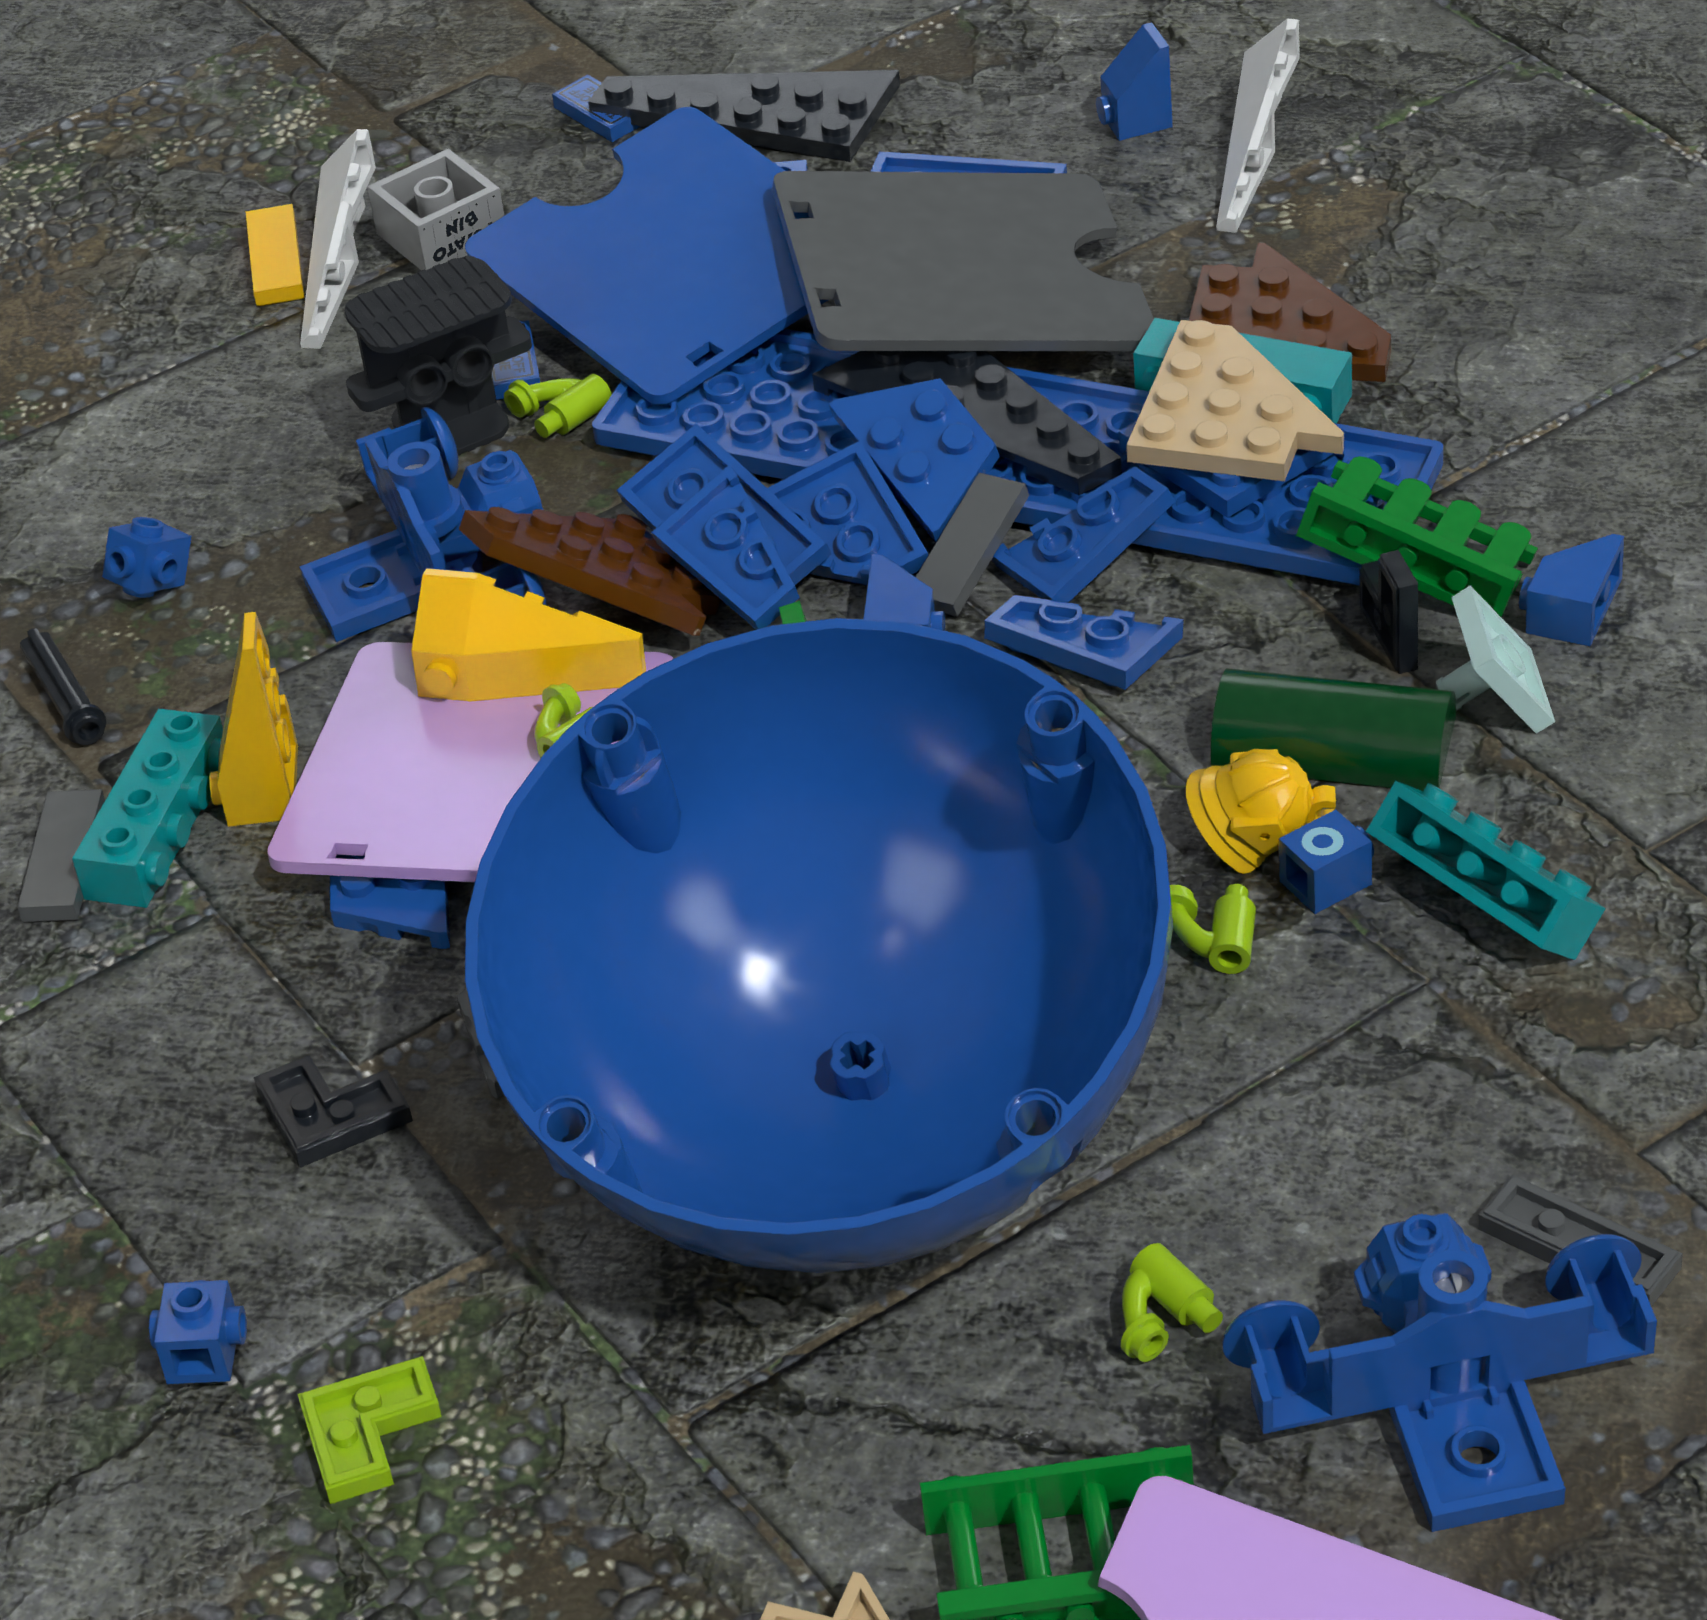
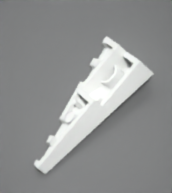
(1252, 141)
(333, 244)

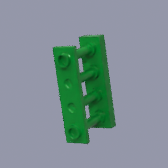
(1025, 1498)

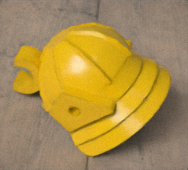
(1253, 804)

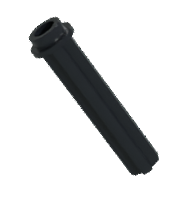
(82, 720)

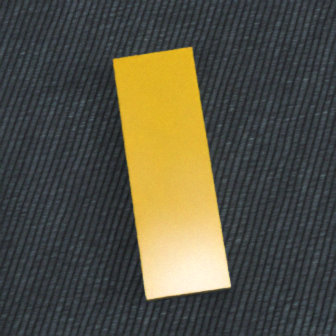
(274, 255)

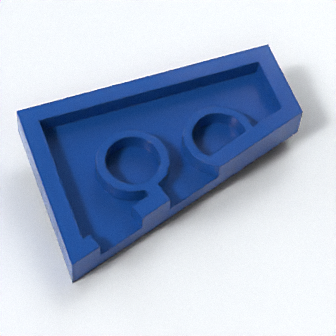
(1097, 646)

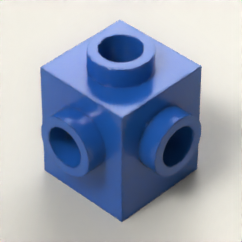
(146, 556)
(194, 1319)

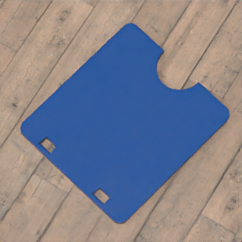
(662, 264)

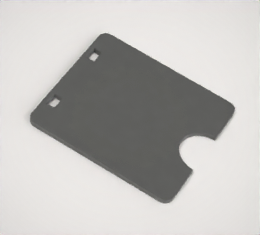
(956, 261)

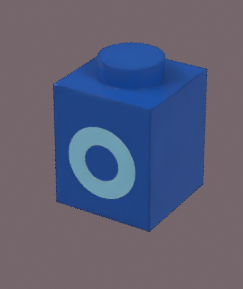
(1326, 861)

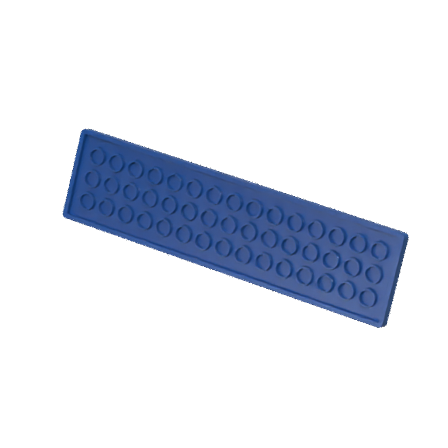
(778, 425)

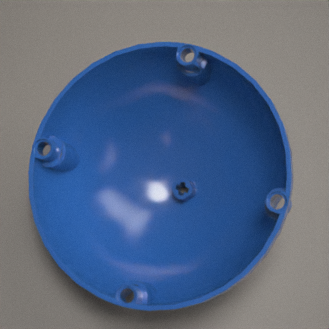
(831, 949)

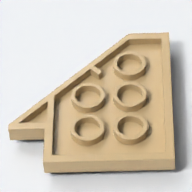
(1226, 410)

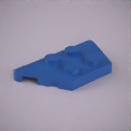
(921, 446)
(391, 906)

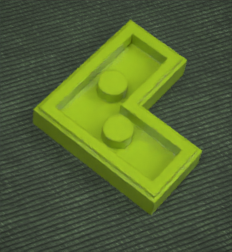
(354, 1413)

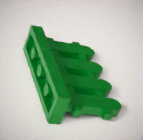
(1438, 559)

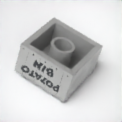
(434, 208)

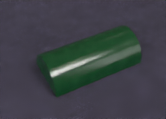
(1336, 726)

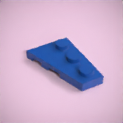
(1079, 546)
(728, 550)

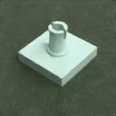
(1497, 662)

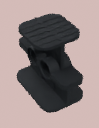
(436, 348)

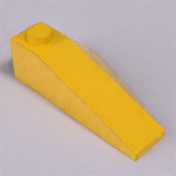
(500, 645)
(257, 738)

